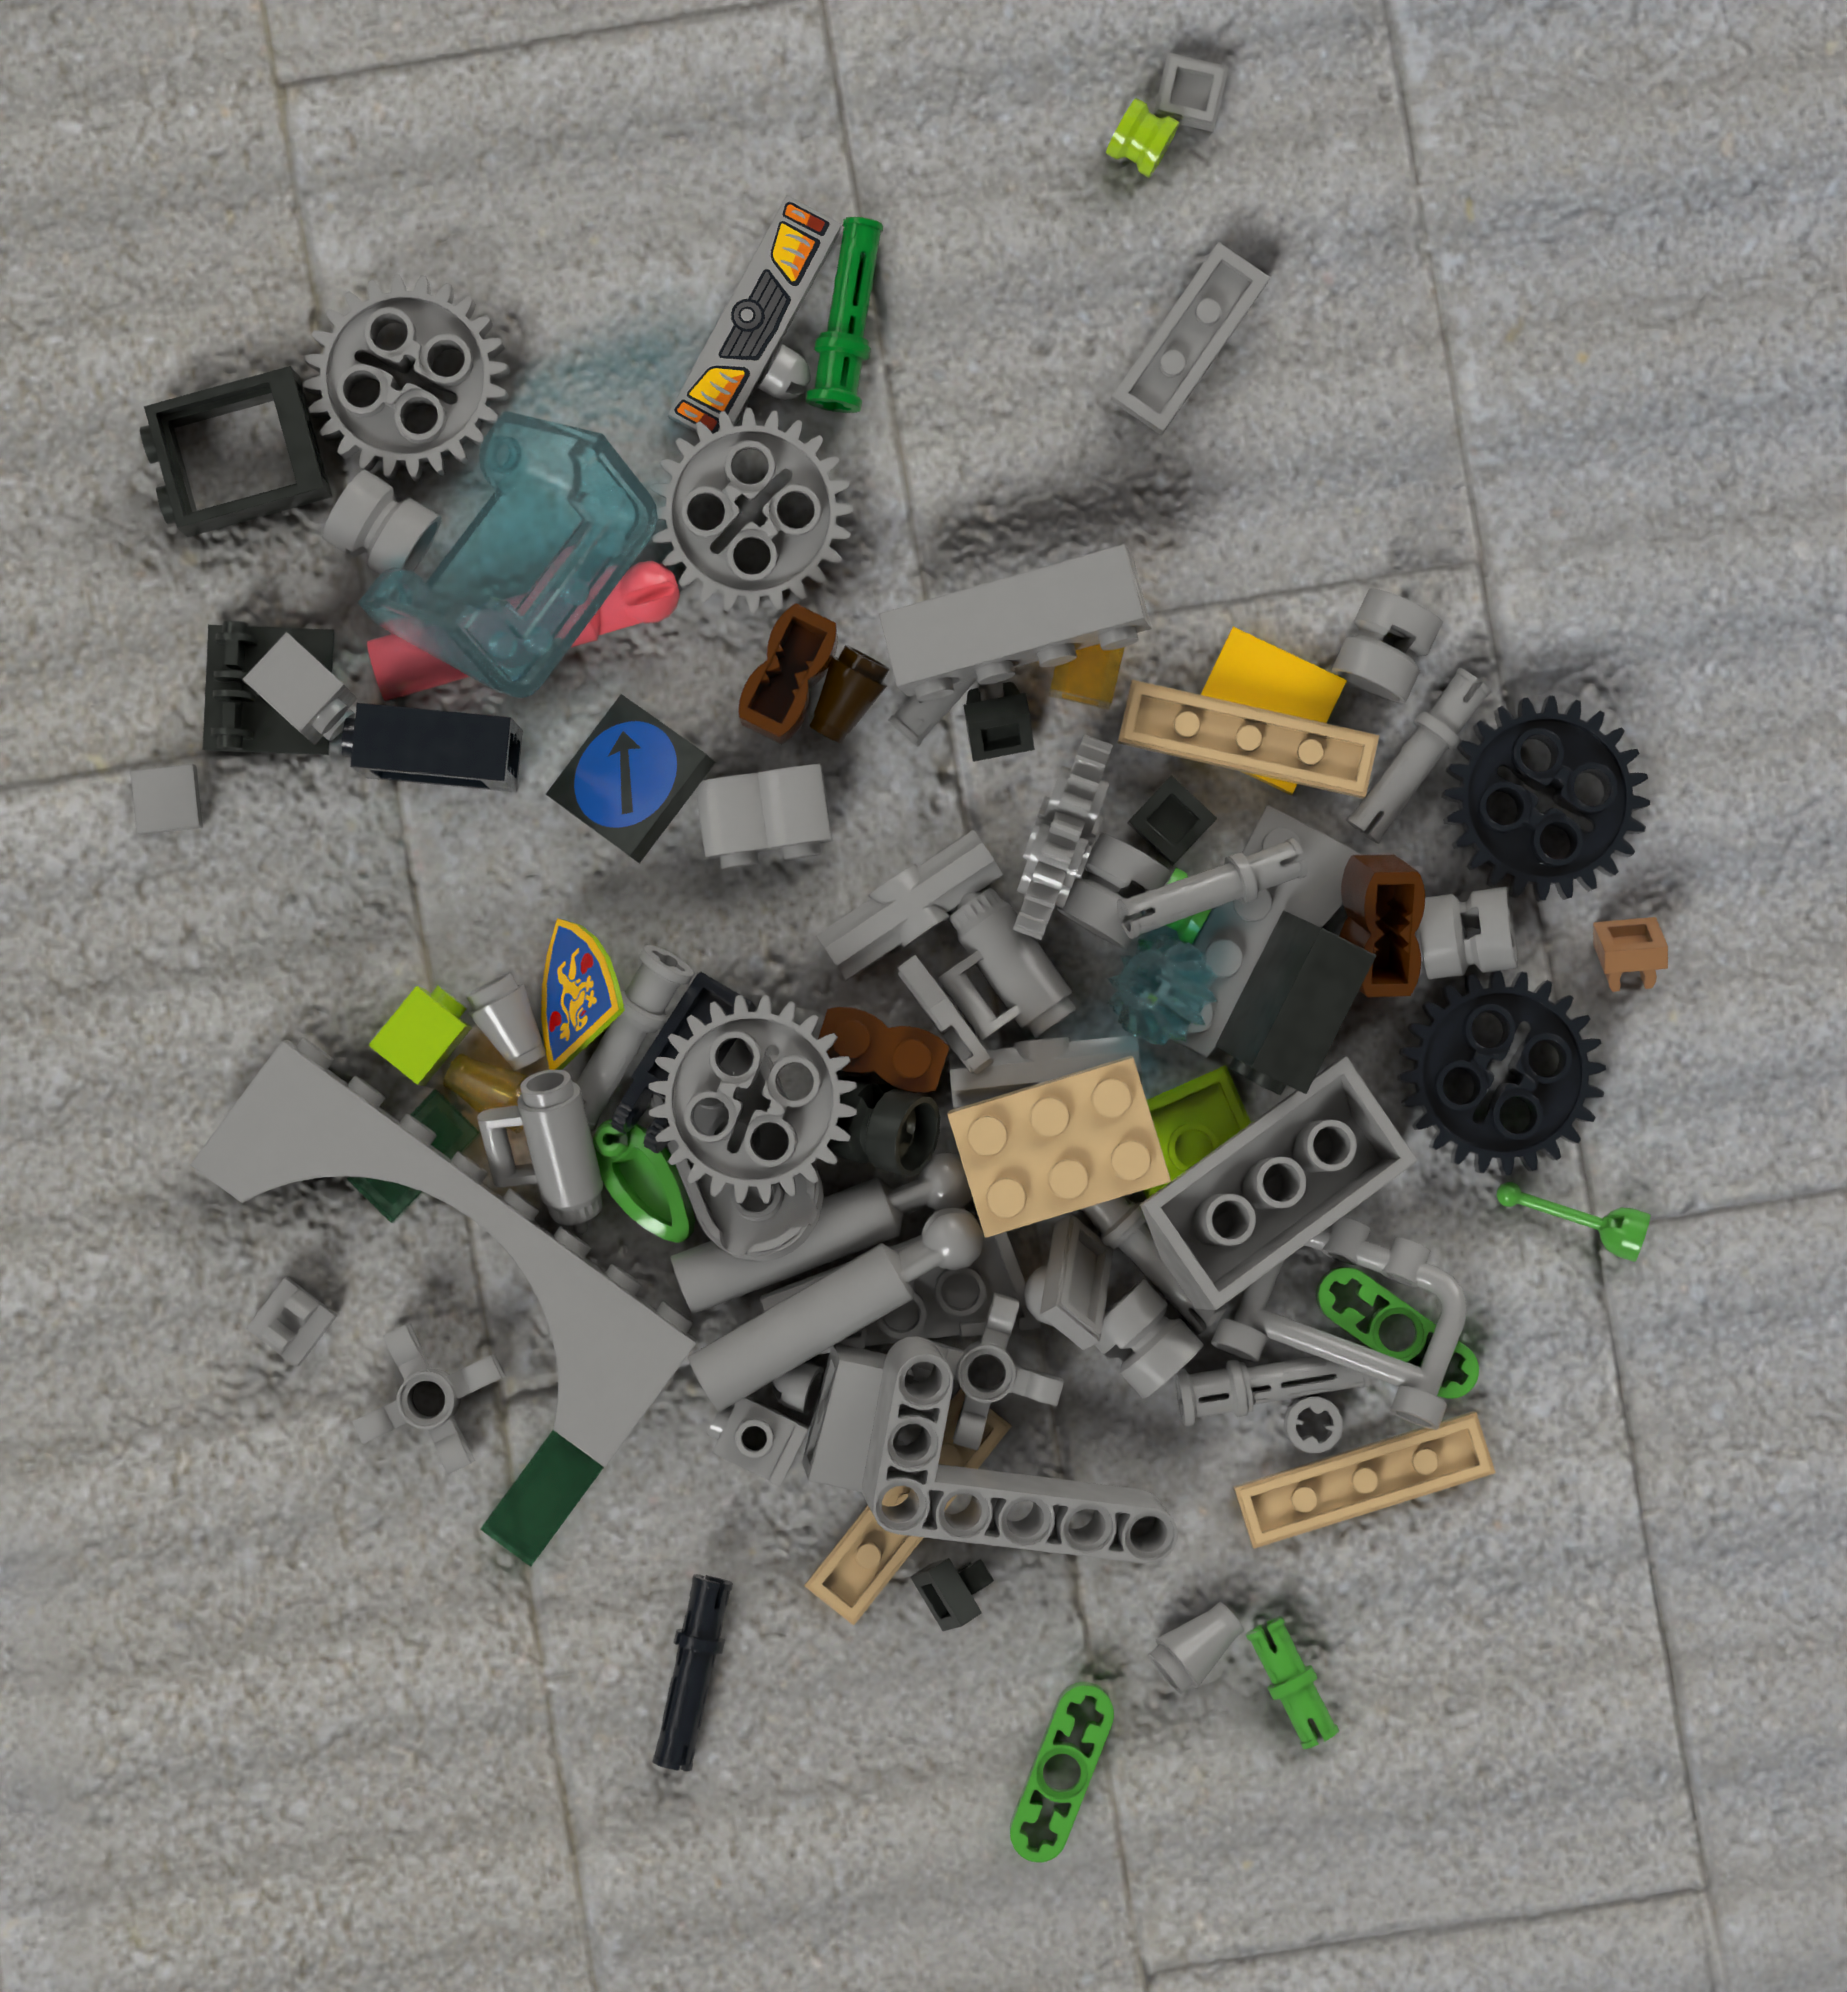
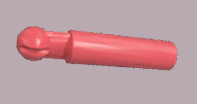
(642, 596)

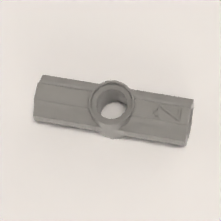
(909, 905)
(1035, 1063)

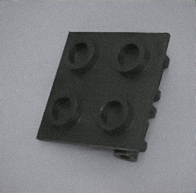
(235, 713)

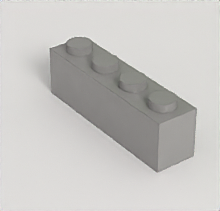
(1015, 623)

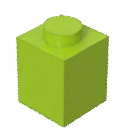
(422, 1033)

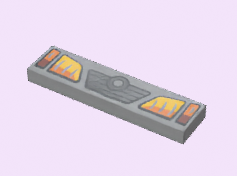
(756, 316)

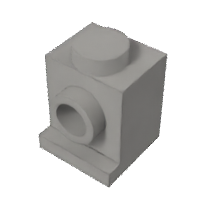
(782, 1432)

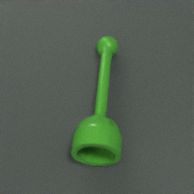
(1620, 1230)

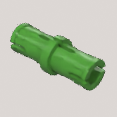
(1292, 1682)

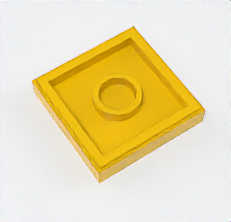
(1272, 680)

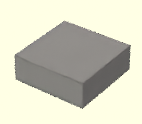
(1191, 91)
(166, 799)

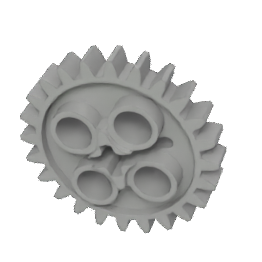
(381, 427)
(709, 472)
(1062, 837)
(698, 1076)

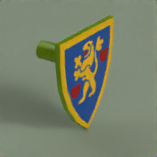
(577, 993)

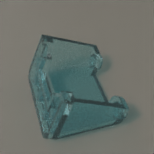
(530, 561)

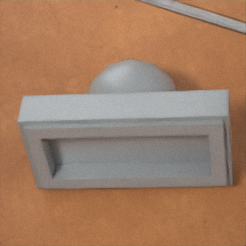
(1074, 1283)

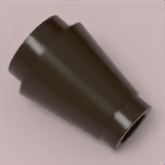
(847, 693)

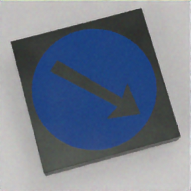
(630, 778)

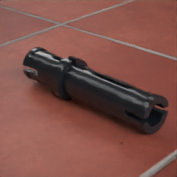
(695, 1659)

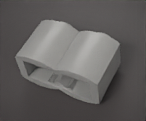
(764, 814)

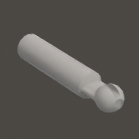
(847, 1224)
(831, 1309)

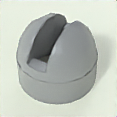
(785, 375)
(799, 1387)

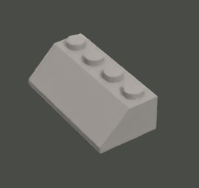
(1275, 1186)

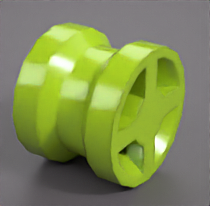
(1142, 137)

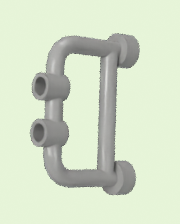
(1404, 1264)

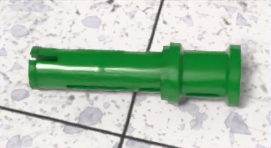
(843, 344)

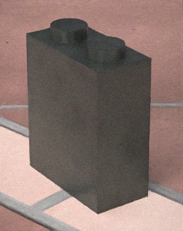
(1293, 1005)

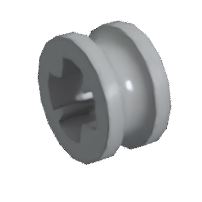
(1317, 1405)

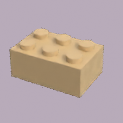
(1058, 1146)

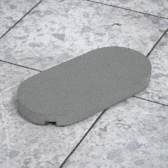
(750, 1228)

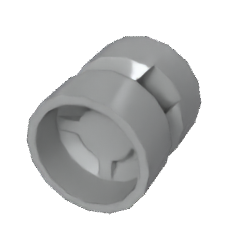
(374, 523)
(1381, 667)
(1114, 873)
(1445, 939)
(1145, 1339)

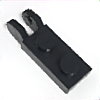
(694, 1002)

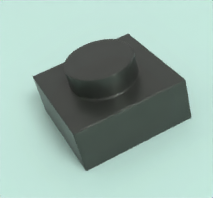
(1172, 820)

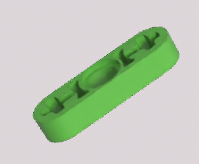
(1367, 1292)
(1029, 1810)

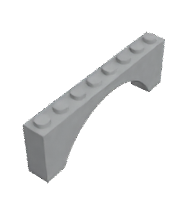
(311, 1124)

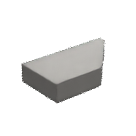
(944, 1015)

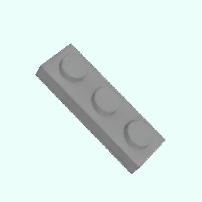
(1190, 338)

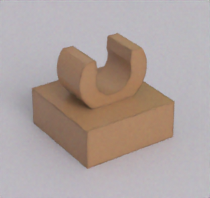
(1630, 947)

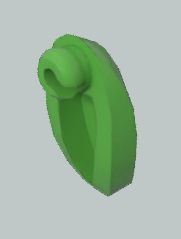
(644, 1182)

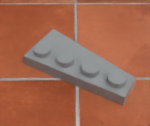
(1239, 931)

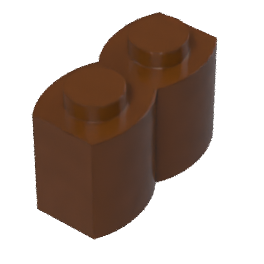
(797, 659)
(1383, 912)
(899, 1054)

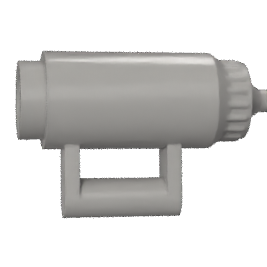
(1011, 965)
(558, 1145)

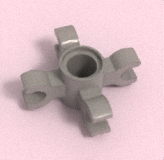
(1016, 1379)
(443, 1429)

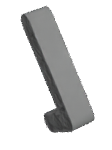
(992, 1491)

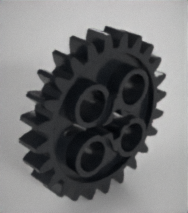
(1574, 750)
(1551, 1100)

